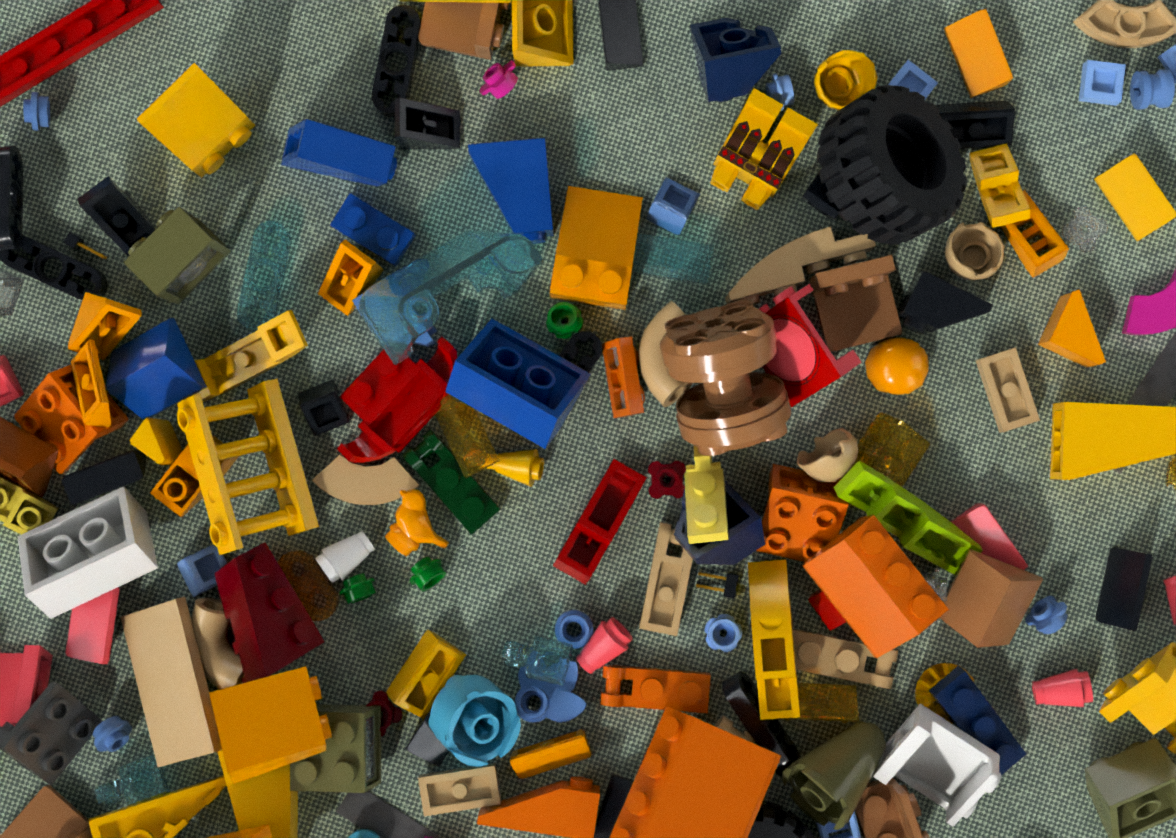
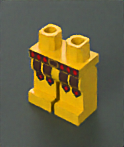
(758, 162)

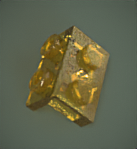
(891, 448)

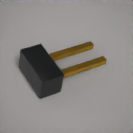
(76, 242)
(730, 585)

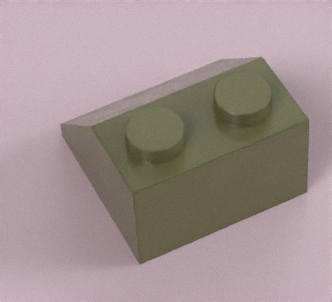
(1133, 789)

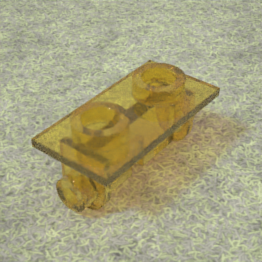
(466, 436)
(827, 702)

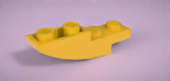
(773, 640)

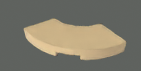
(1126, 25)
(365, 484)

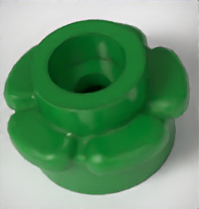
(563, 311)
(427, 573)
(357, 588)

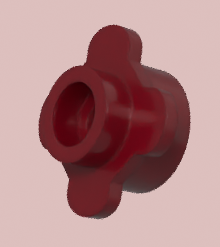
(659, 471)
(390, 713)

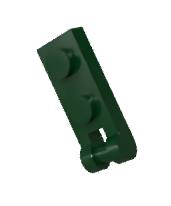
(460, 494)

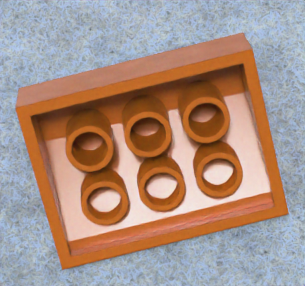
(696, 783)

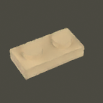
(1007, 390)
(459, 789)

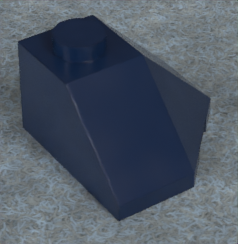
(732, 57)
(744, 533)

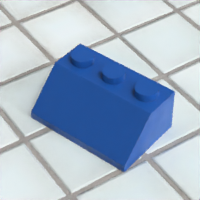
(517, 382)

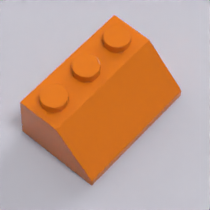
(875, 586)

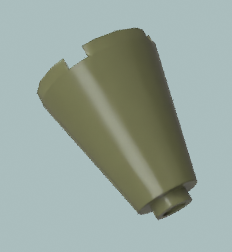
(836, 773)

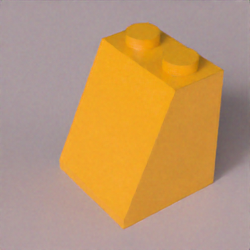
(269, 723)

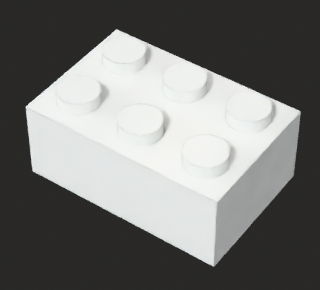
(86, 552)

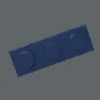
(976, 717)

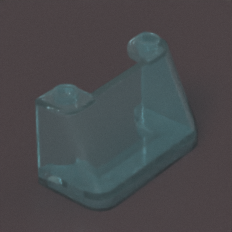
(404, 304)

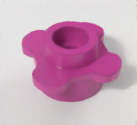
(499, 79)

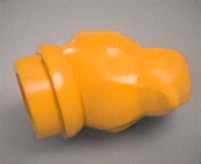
(412, 525)

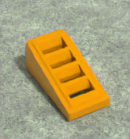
(1049, 239)

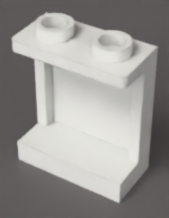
(940, 763)

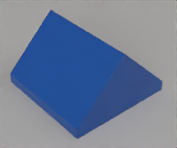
(153, 371)

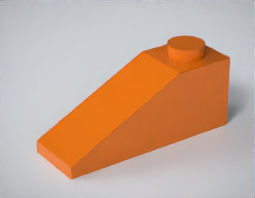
(555, 809)

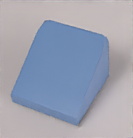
(672, 206)

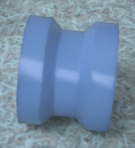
(1152, 89)

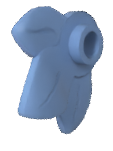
(557, 700)

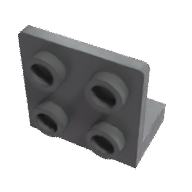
(49, 733)

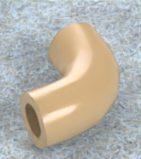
(651, 363)
(211, 633)

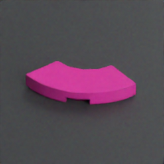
(1152, 313)

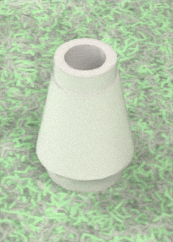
(344, 556)

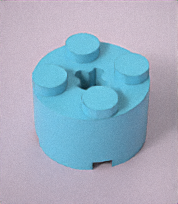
(474, 719)

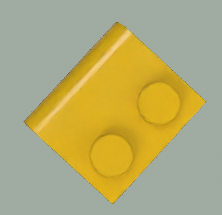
(1147, 694)

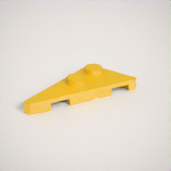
(158, 816)

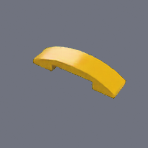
(251, 355)

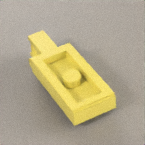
(705, 500)

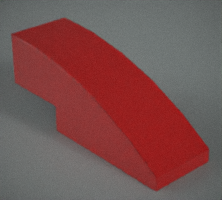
(599, 521)

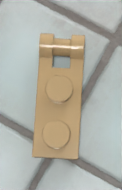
(665, 585)
(841, 659)

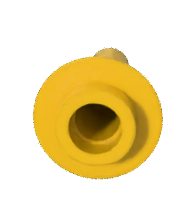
(520, 465)

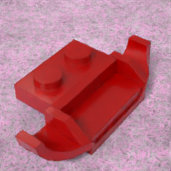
(396, 401)

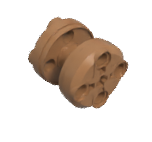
(731, 403)

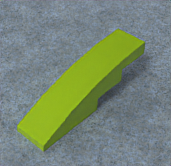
(906, 516)

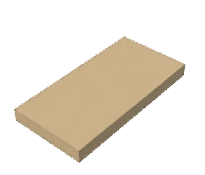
(171, 682)

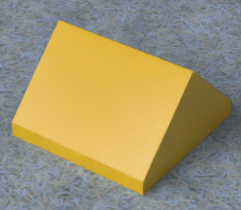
(542, 32)

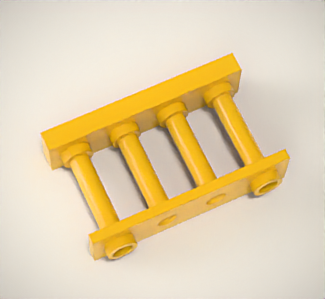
(284, 465)

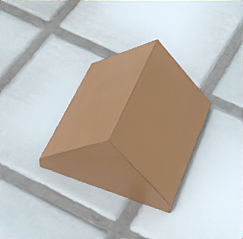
(989, 599)

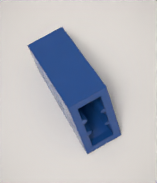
(338, 154)
(518, 183)

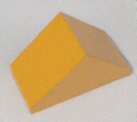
(348, 277)
(103, 322)
(1072, 332)

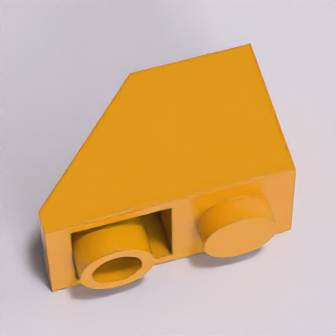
(180, 485)

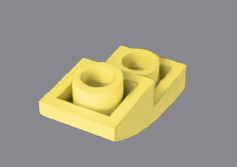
(21, 508)

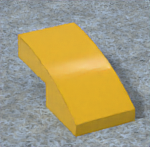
(999, 185)

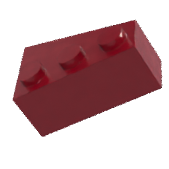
(264, 614)

